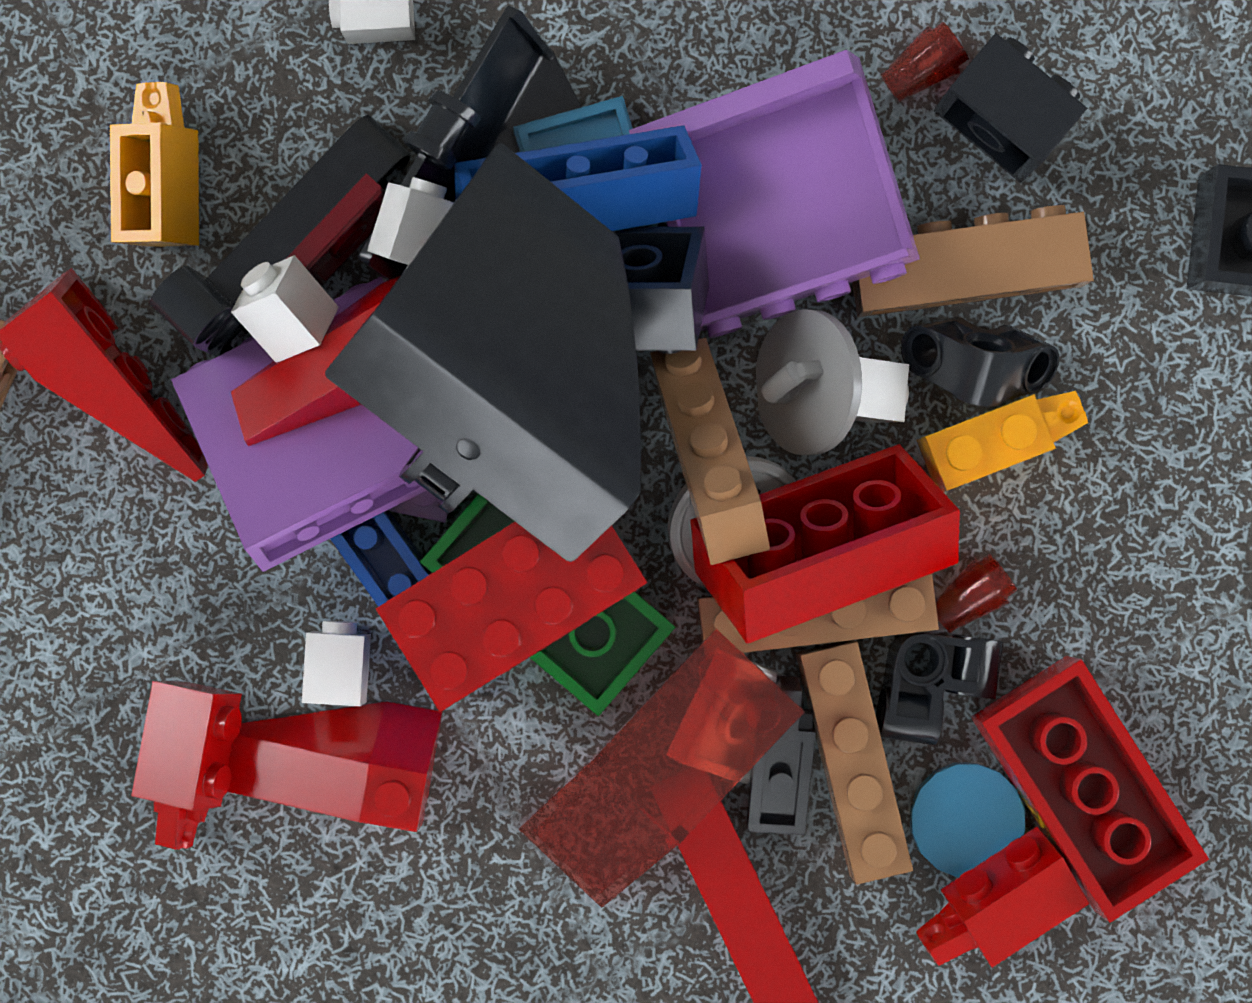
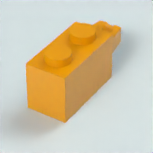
(155, 172)
(1000, 438)

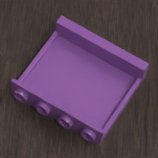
(793, 192)
(304, 481)

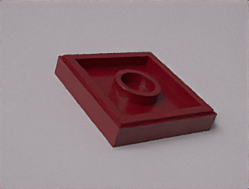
(341, 230)

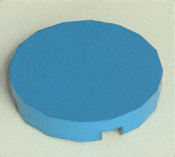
(965, 816)

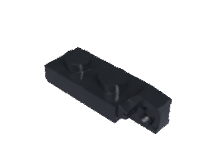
(783, 775)

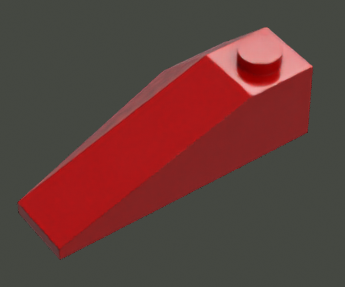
(70, 349)
(297, 389)
(342, 762)

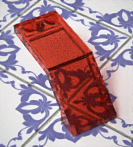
(662, 770)

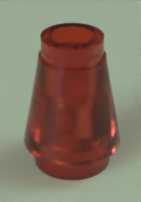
(925, 62)
(974, 593)

